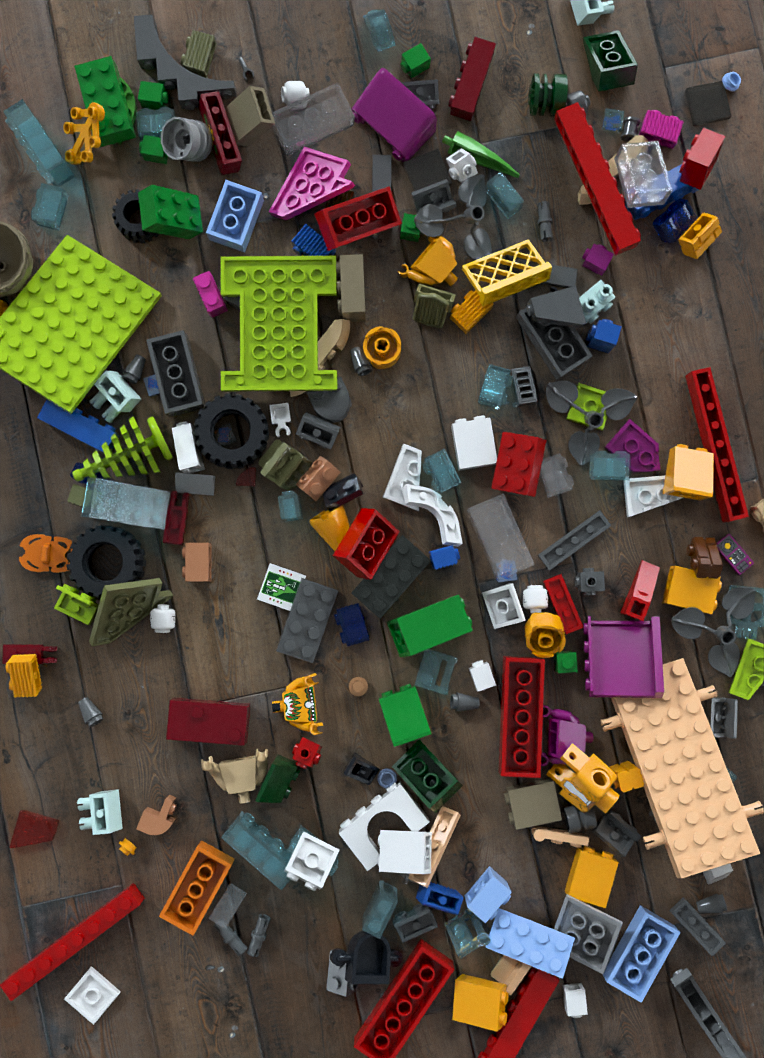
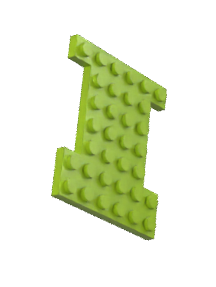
(278, 321)

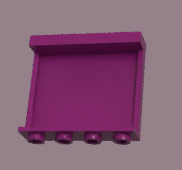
(624, 659)

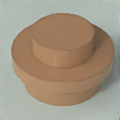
(358, 686)

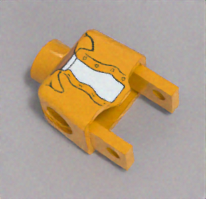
(589, 783)

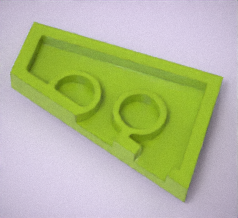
(749, 670)

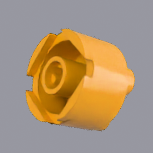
(384, 337)
(544, 634)

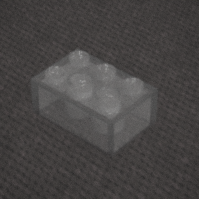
(643, 174)

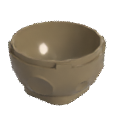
(16, 258)

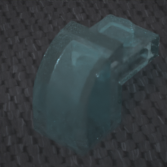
(380, 29)

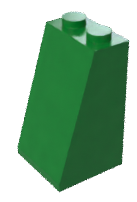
(430, 626)

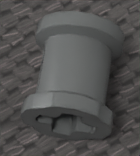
(630, 128)

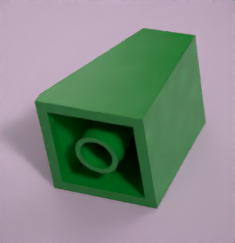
(404, 715)

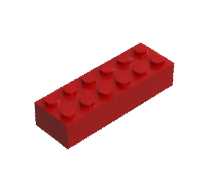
(521, 717)
(404, 1002)

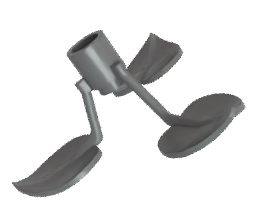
(473, 193)
(615, 401)
(726, 655)

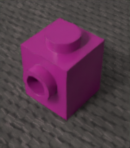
(597, 258)

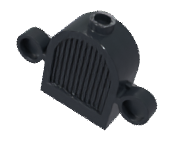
(367, 959)

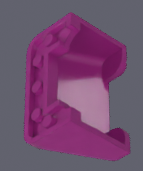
(395, 115)

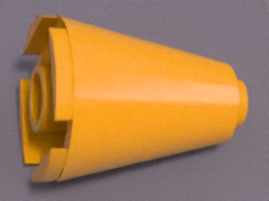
(331, 525)

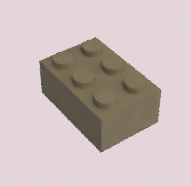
(351, 288)

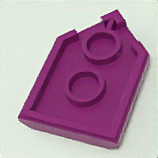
(640, 446)

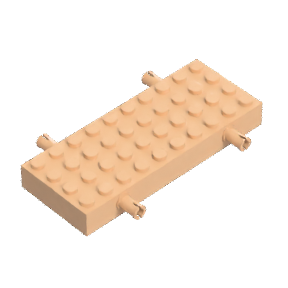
(685, 776)

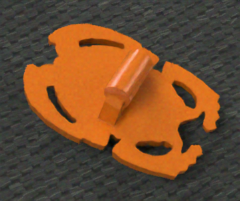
(44, 553)

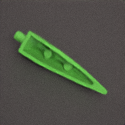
(481, 154)

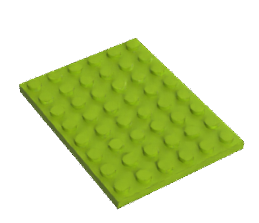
(71, 323)

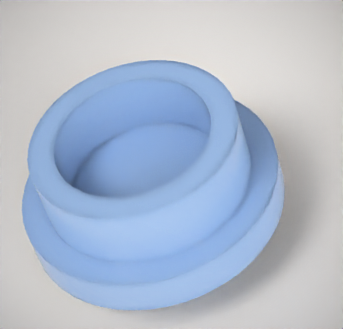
(731, 81)

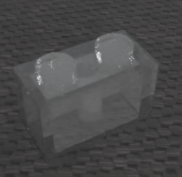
(555, 475)

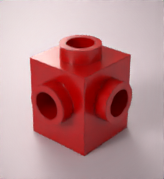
(299, 753)

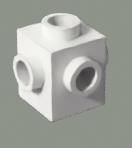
(461, 165)

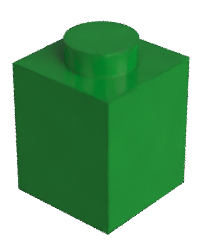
(415, 61)
(152, 95)
(152, 150)
(408, 229)
(565, 662)

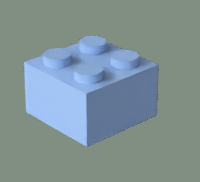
(488, 895)

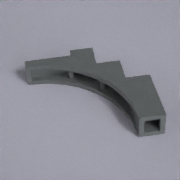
(153, 55)
(705, 1015)

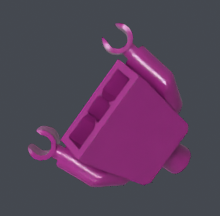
(563, 731)

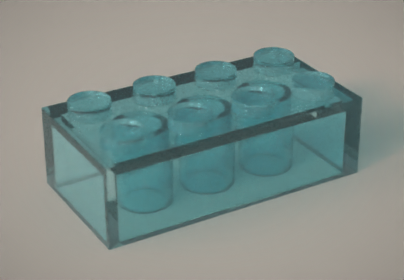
(37, 144)
(125, 503)
(259, 848)

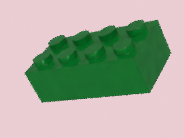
(102, 84)

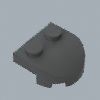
(331, 404)

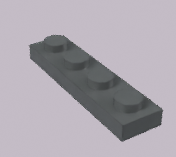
(574, 540)

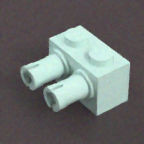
(589, 10)
(596, 299)
(117, 392)
(104, 812)

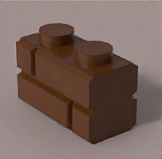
(705, 557)

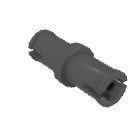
(545, 221)
(258, 935)
(231, 938)

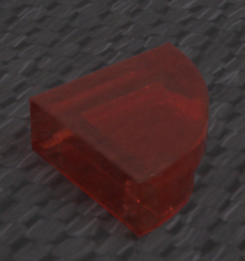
(247, 478)

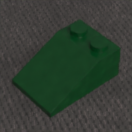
(610, 60)
(427, 776)
(278, 780)

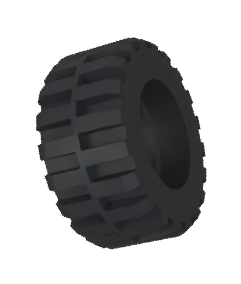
(231, 406)
(84, 549)

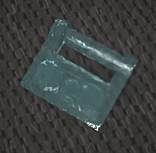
(429, 670)
(461, 935)

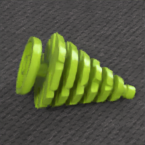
(123, 455)

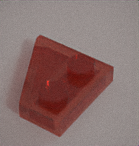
(33, 829)

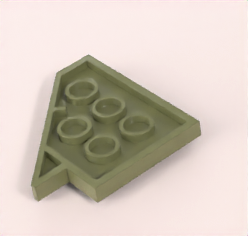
(125, 606)

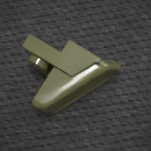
(432, 305)
(284, 465)

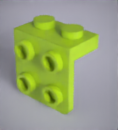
(77, 606)

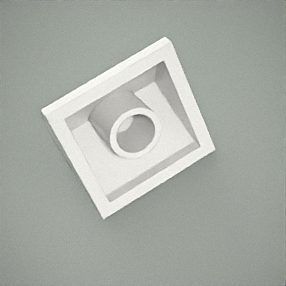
(503, 606)

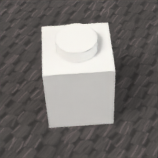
(482, 675)
(574, 1000)

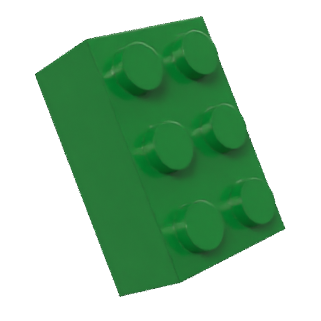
(170, 212)

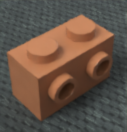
(318, 478)

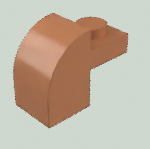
(156, 822)

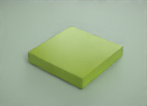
(589, 400)

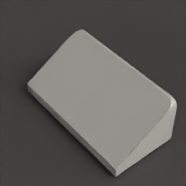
(195, 483)

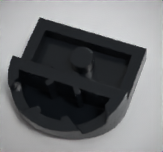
(342, 491)

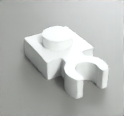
(280, 415)

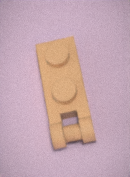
(559, 836)

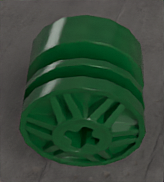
(547, 94)

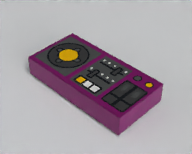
(734, 554)

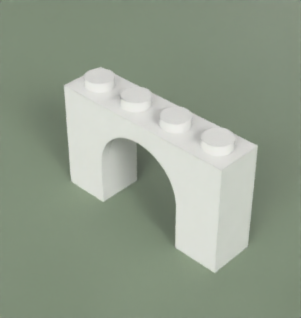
(395, 800)

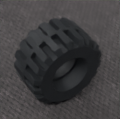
(124, 209)

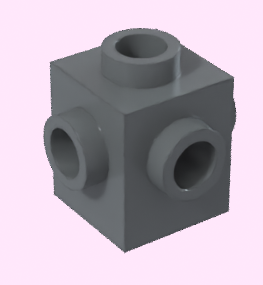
(596, 581)

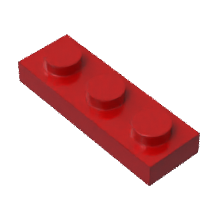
(563, 603)

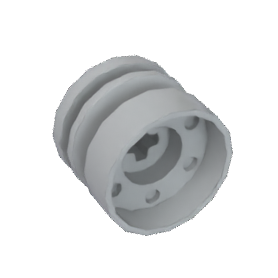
(186, 139)

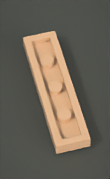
(441, 834)

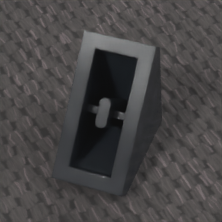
(361, 769)

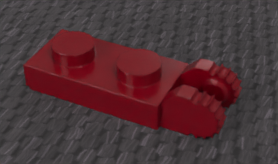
(176, 520)
(24, 649)

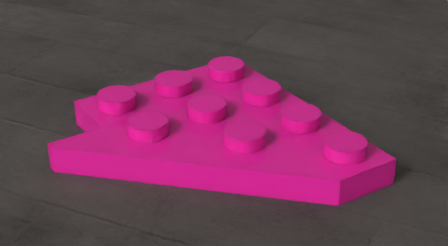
(311, 182)

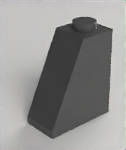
(557, 308)

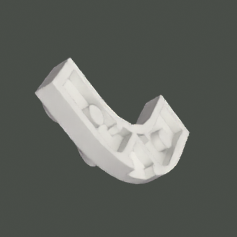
(445, 515)

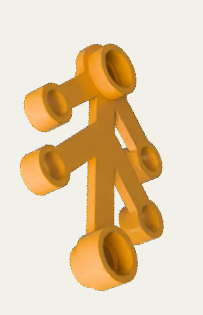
(95, 115)

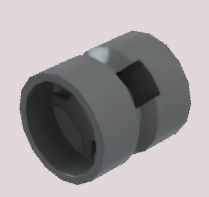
(576, 819)

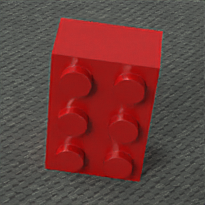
(519, 464)
(366, 543)

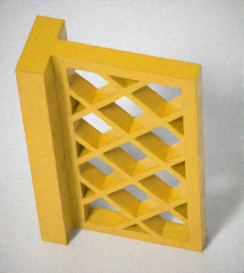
(514, 282)

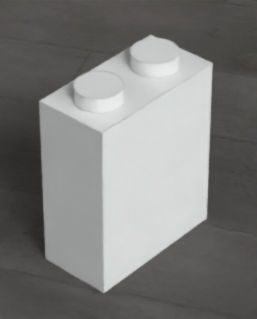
(474, 443)
(405, 852)

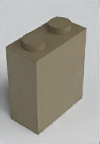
(249, 115)
(532, 803)

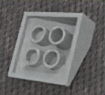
(593, 932)

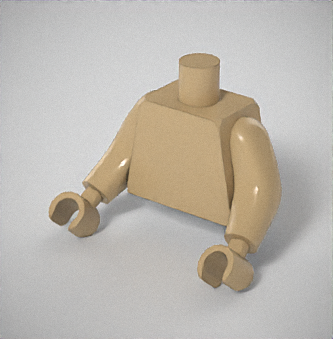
(239, 774)

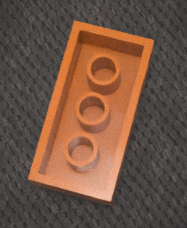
(196, 887)

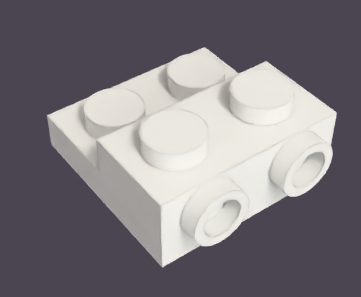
(311, 861)

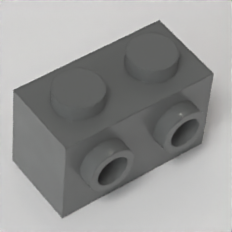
(317, 430)

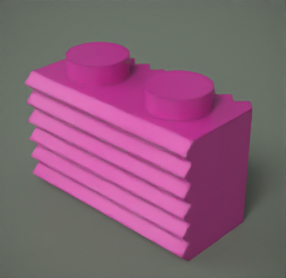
(661, 128)
(210, 294)

